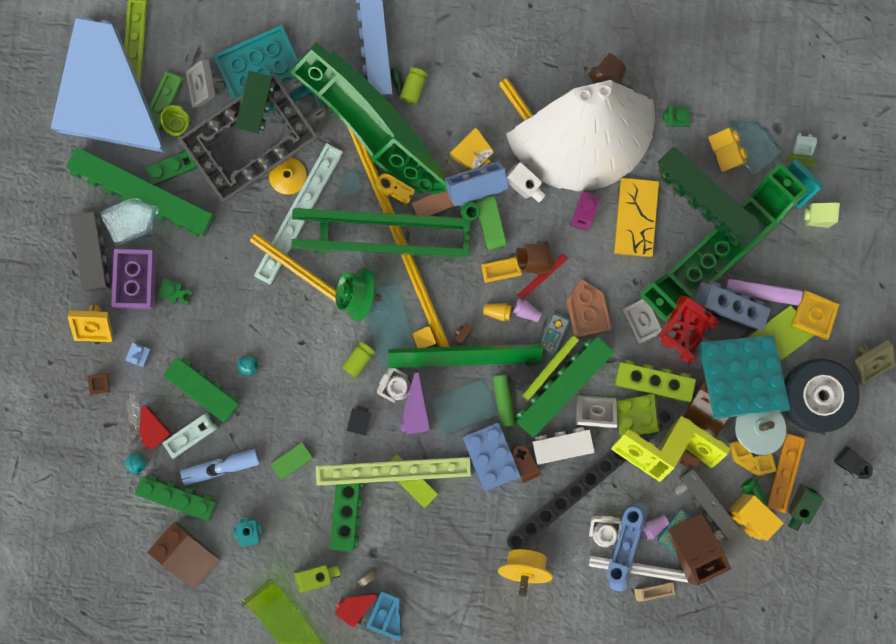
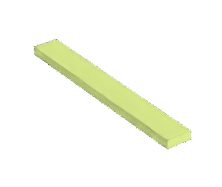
(393, 471)

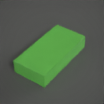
(291, 461)

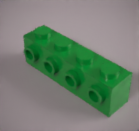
(202, 390)
(176, 498)

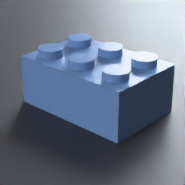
(491, 457)

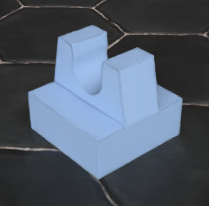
(138, 355)

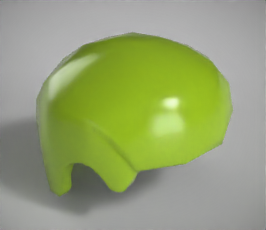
(174, 120)

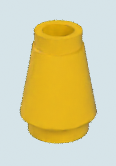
(499, 311)

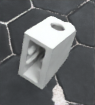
(517, 179)

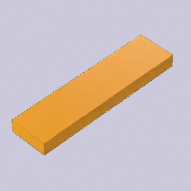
(785, 473)

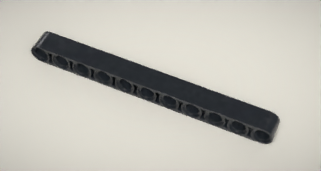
(584, 489)

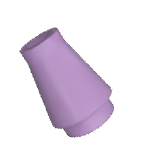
(525, 310)
(654, 527)

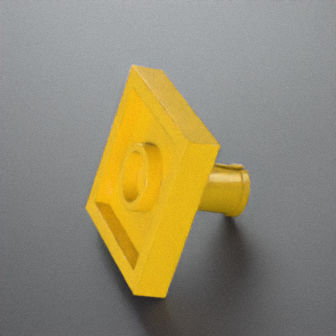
(90, 325)

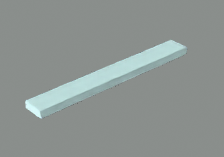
(306, 199)

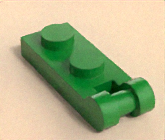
(170, 168)

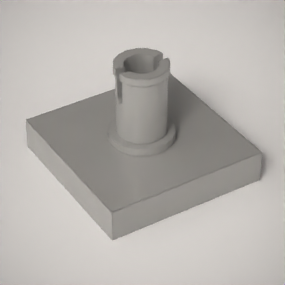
(202, 84)
(643, 321)

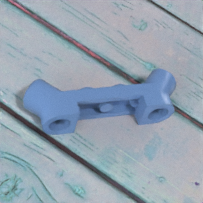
(627, 545)

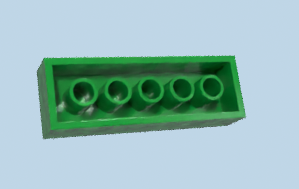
(565, 386)

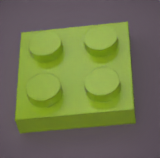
(638, 415)

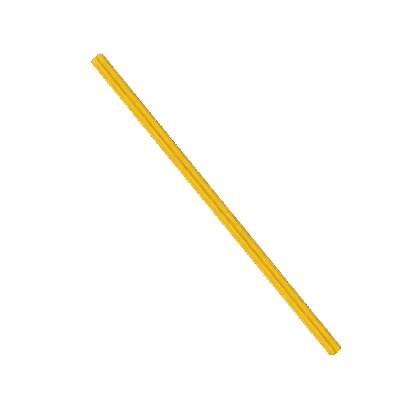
(400, 240)

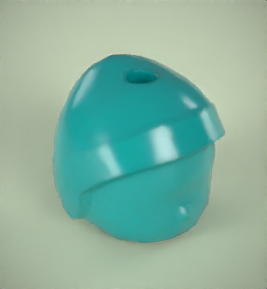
(247, 365)
(135, 463)

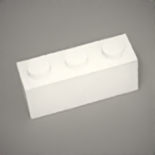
(562, 446)

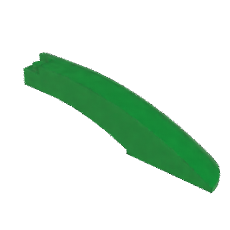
(371, 119)

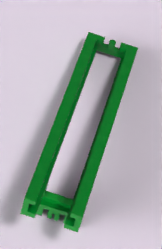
(327, 216)

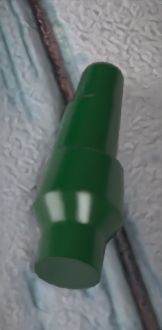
(397, 80)

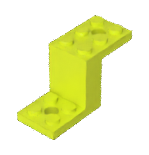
(679, 437)

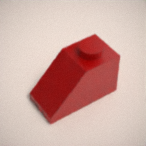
(152, 429)
(354, 607)

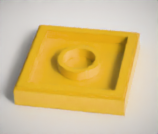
(815, 315)

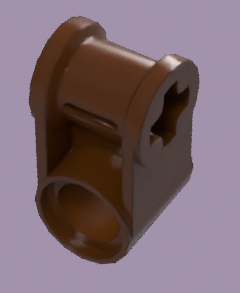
(526, 466)

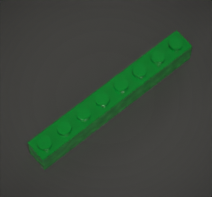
(129, 186)

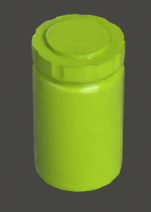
(413, 86)
(358, 359)

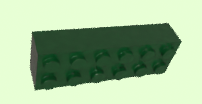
(708, 198)

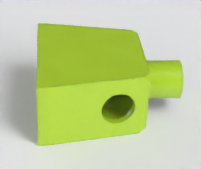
(307, 580)

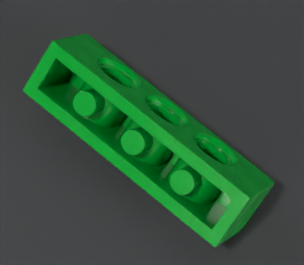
(337, 540)

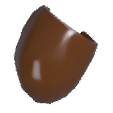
(609, 69)
(535, 258)

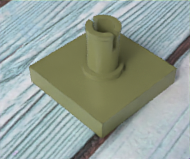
(874, 361)

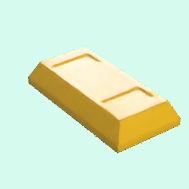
(500, 270)

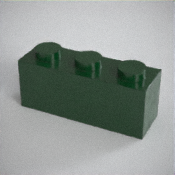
(255, 102)

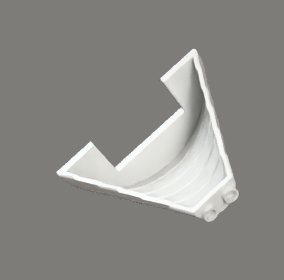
(586, 137)

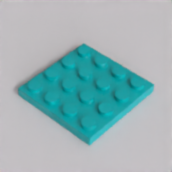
(262, 54)
(744, 376)

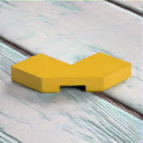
(757, 465)

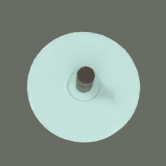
(761, 432)

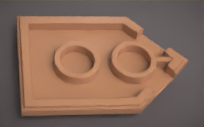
(588, 310)

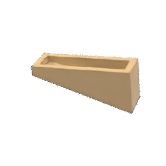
(654, 592)

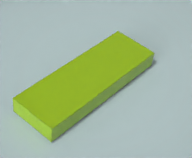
(417, 488)

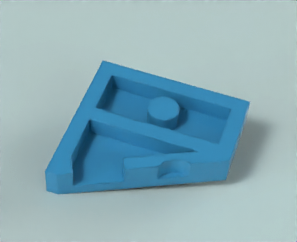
(385, 616)

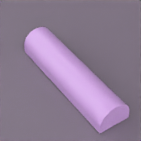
(764, 292)

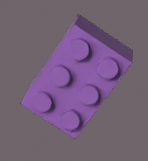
(134, 279)

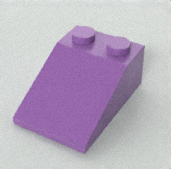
(415, 411)

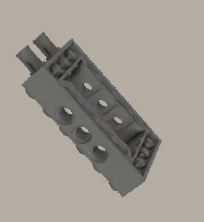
(227, 186)

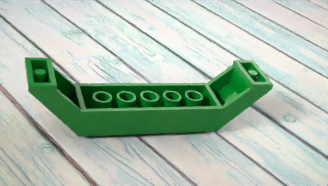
(715, 254)

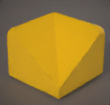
(424, 338)

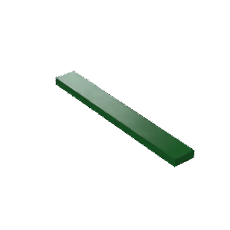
(465, 355)

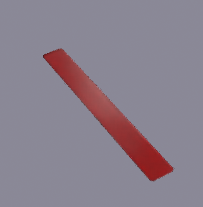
(540, 278)

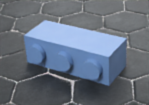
(476, 183)

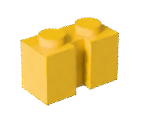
(728, 149)

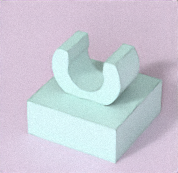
(804, 145)

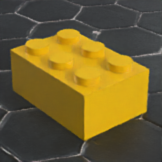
(755, 517)

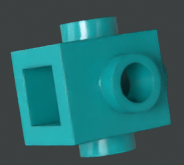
(255, 531)

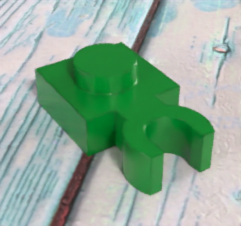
(172, 291)

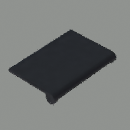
(728, 329)

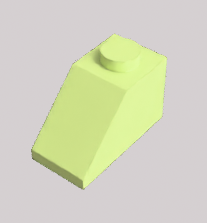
(822, 214)

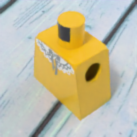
(472, 151)

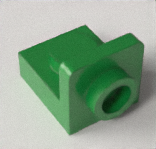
(676, 116)

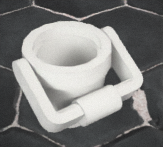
(396, 387)
(605, 533)

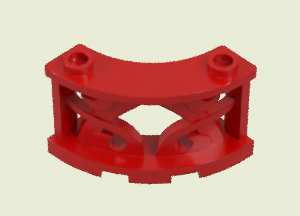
(701, 322)

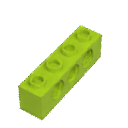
(682, 393)

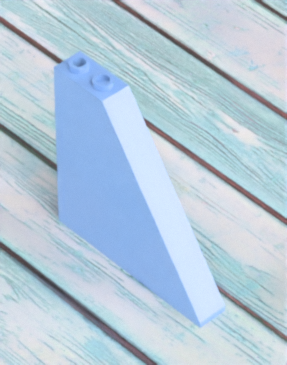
(101, 91)

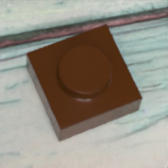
(462, 333)
(99, 384)
(688, 460)

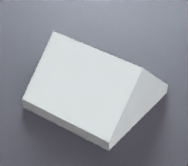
(596, 411)

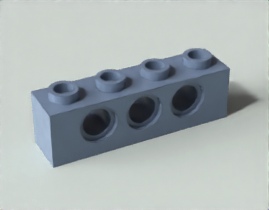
(732, 306)

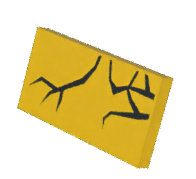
(636, 217)

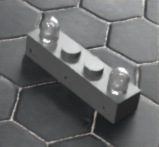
(713, 509)

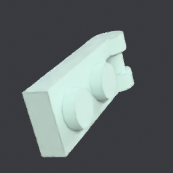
(189, 436)

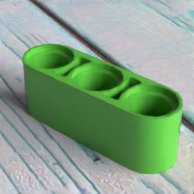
(491, 222)

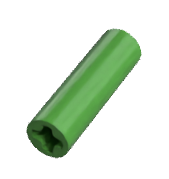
(504, 401)

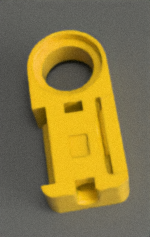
(396, 189)

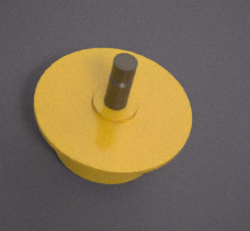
(526, 568)

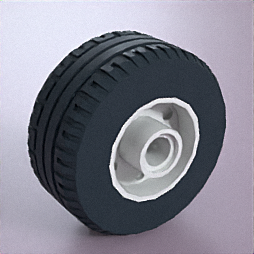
(837, 390)

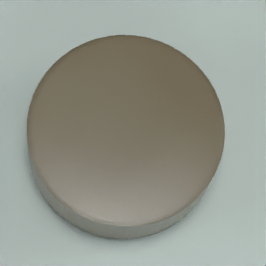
(367, 577)

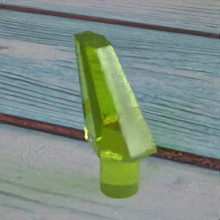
(804, 160)

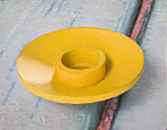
(291, 184)

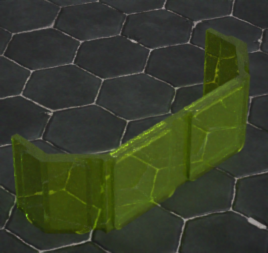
(280, 615)

